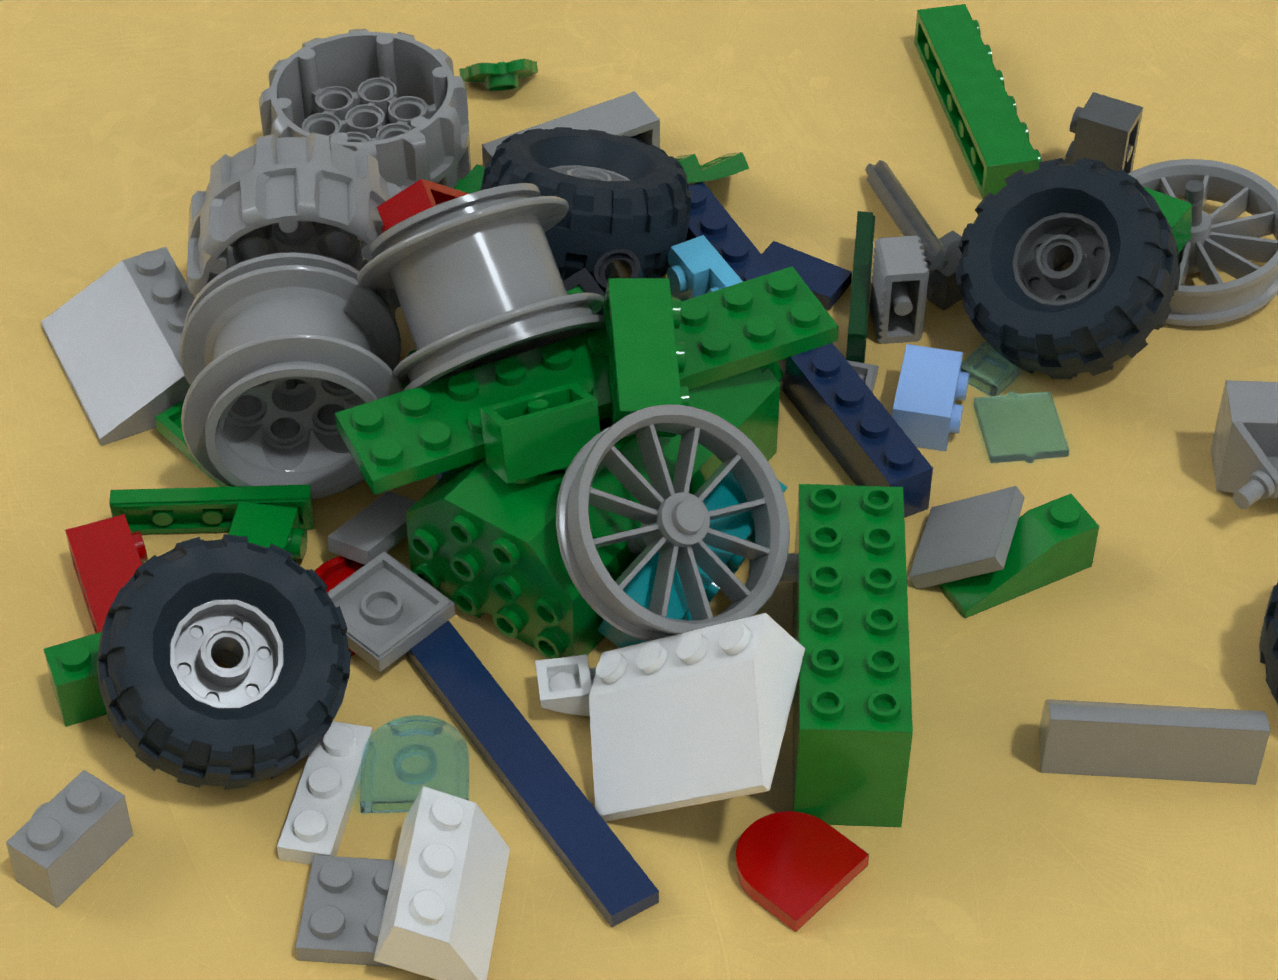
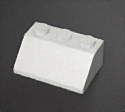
(444, 890)

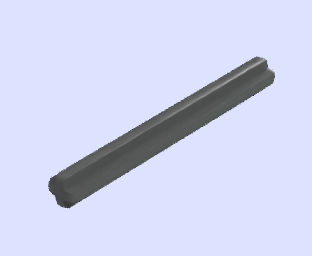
(905, 212)

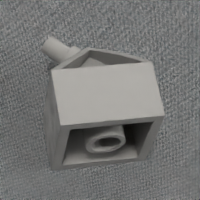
(1247, 442)

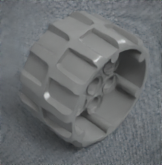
(378, 98)
(287, 200)

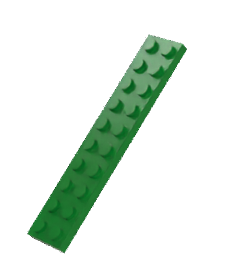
(441, 425)

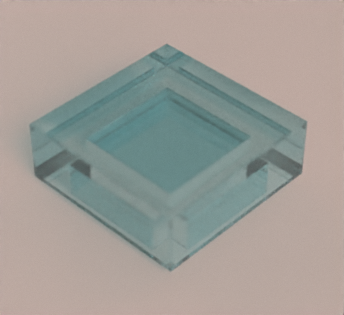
(989, 370)

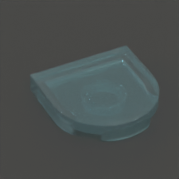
(412, 755)

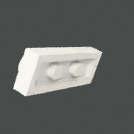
(324, 795)

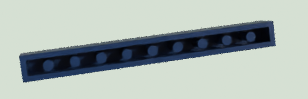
(823, 382)

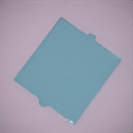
(1020, 427)

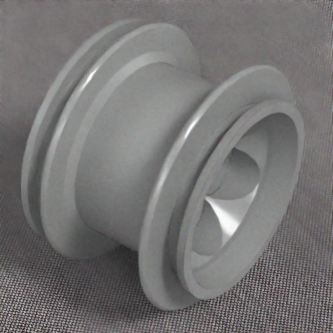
(478, 281)
(272, 362)

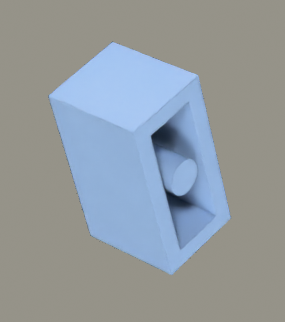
(928, 395)

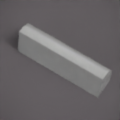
(1152, 741)

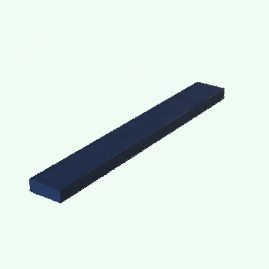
(534, 776)

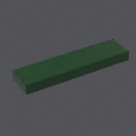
(860, 287)

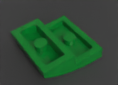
(715, 169)

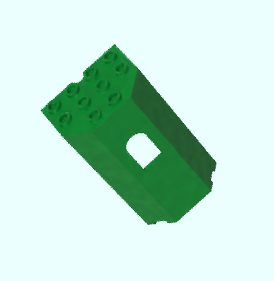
(498, 544)

